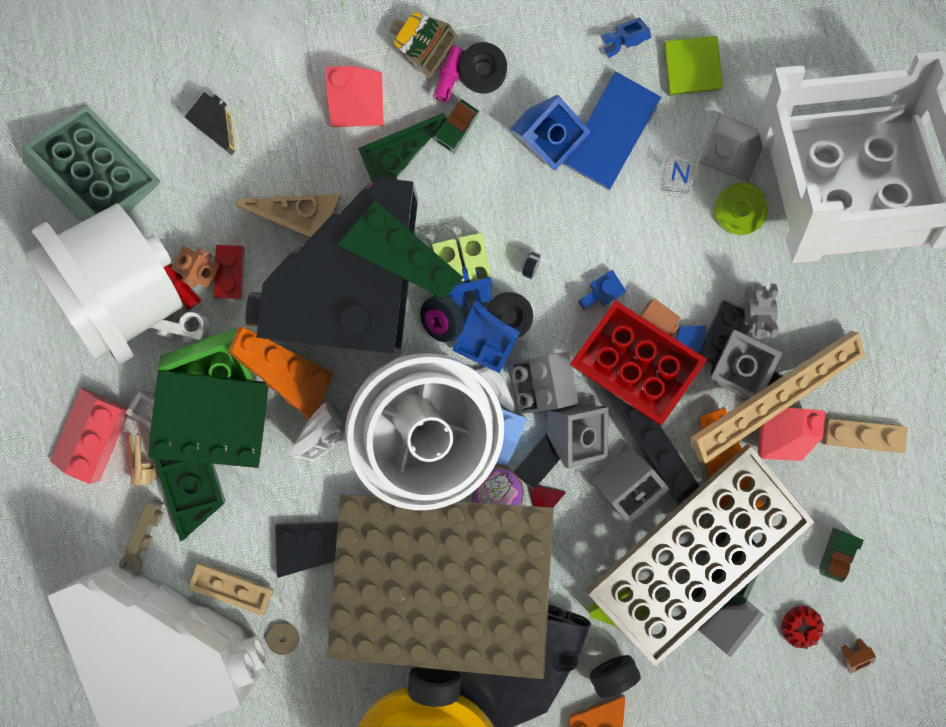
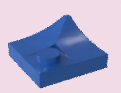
(485, 339)

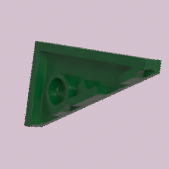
(394, 152)

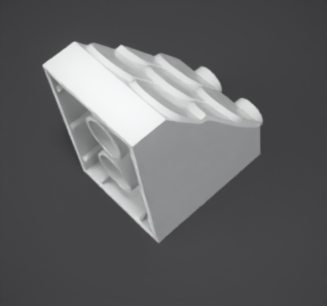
(152, 652)

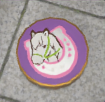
(500, 487)

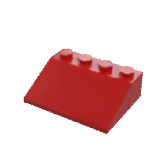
(638, 362)

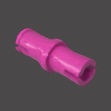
(448, 74)

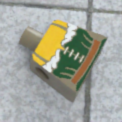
(423, 41)

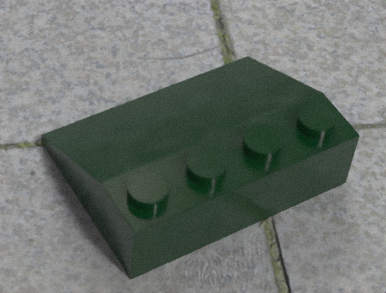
(208, 419)

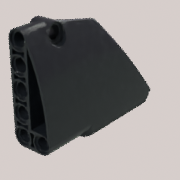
(519, 699)

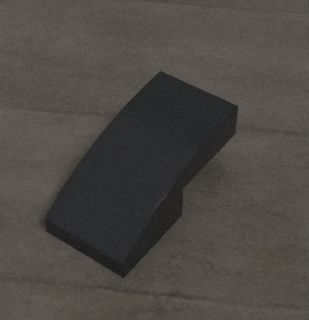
(537, 463)

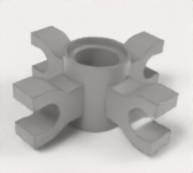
(761, 311)

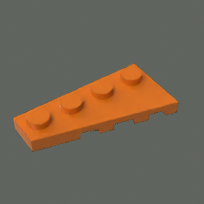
(287, 373)

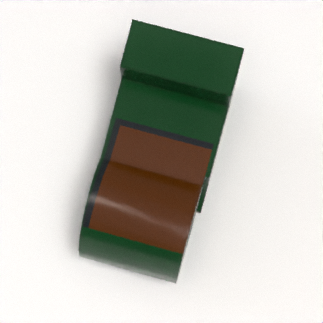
(456, 126)
(839, 555)

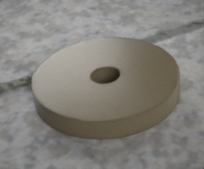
(282, 647)

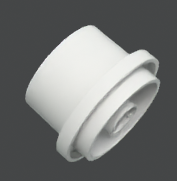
(106, 279)
(424, 431)

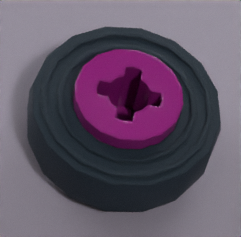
(442, 318)

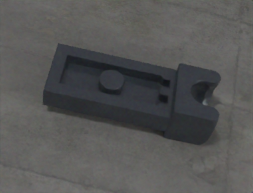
(727, 318)

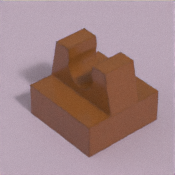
(857, 660)

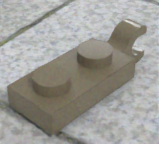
(141, 536)

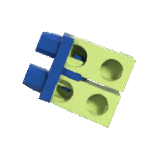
(474, 270)

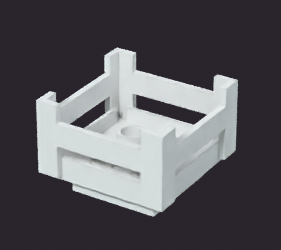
(860, 173)

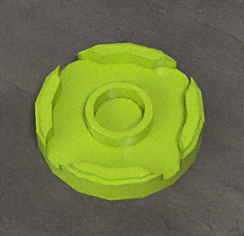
(740, 209)

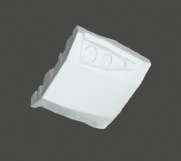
(320, 433)

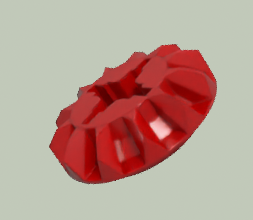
(793, 620)

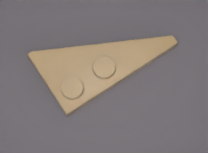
(299, 213)

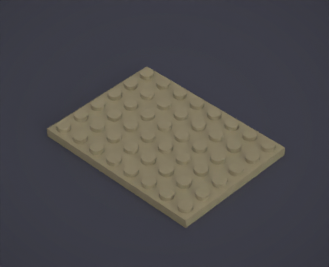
(442, 586)

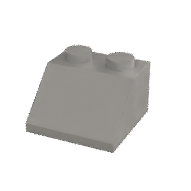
(745, 365)

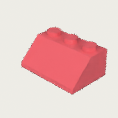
(89, 436)

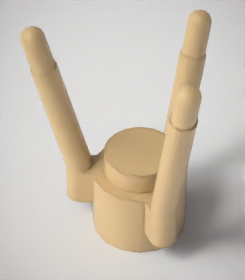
(140, 471)

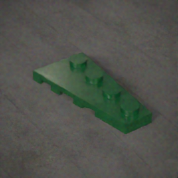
(392, 246)

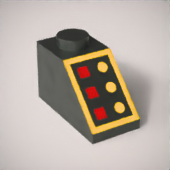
(213, 120)

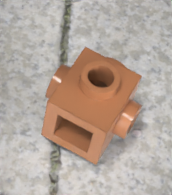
(195, 266)

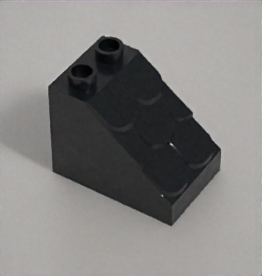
(321, 279)

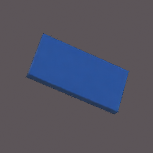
(614, 130)

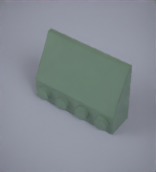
(88, 166)

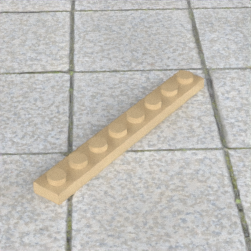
(777, 397)

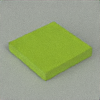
(693, 65)

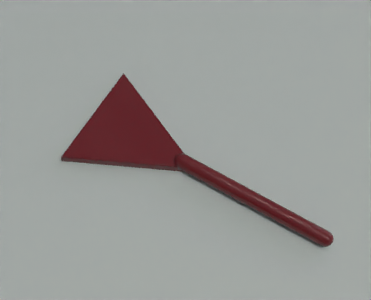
(545, 496)

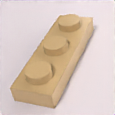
(865, 435)
(230, 588)

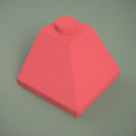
(354, 96)
(791, 434)

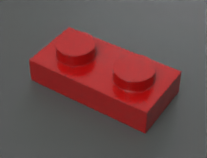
(229, 275)

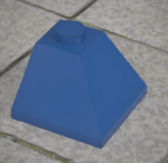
(550, 131)

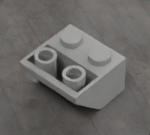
(543, 383)
(630, 484)

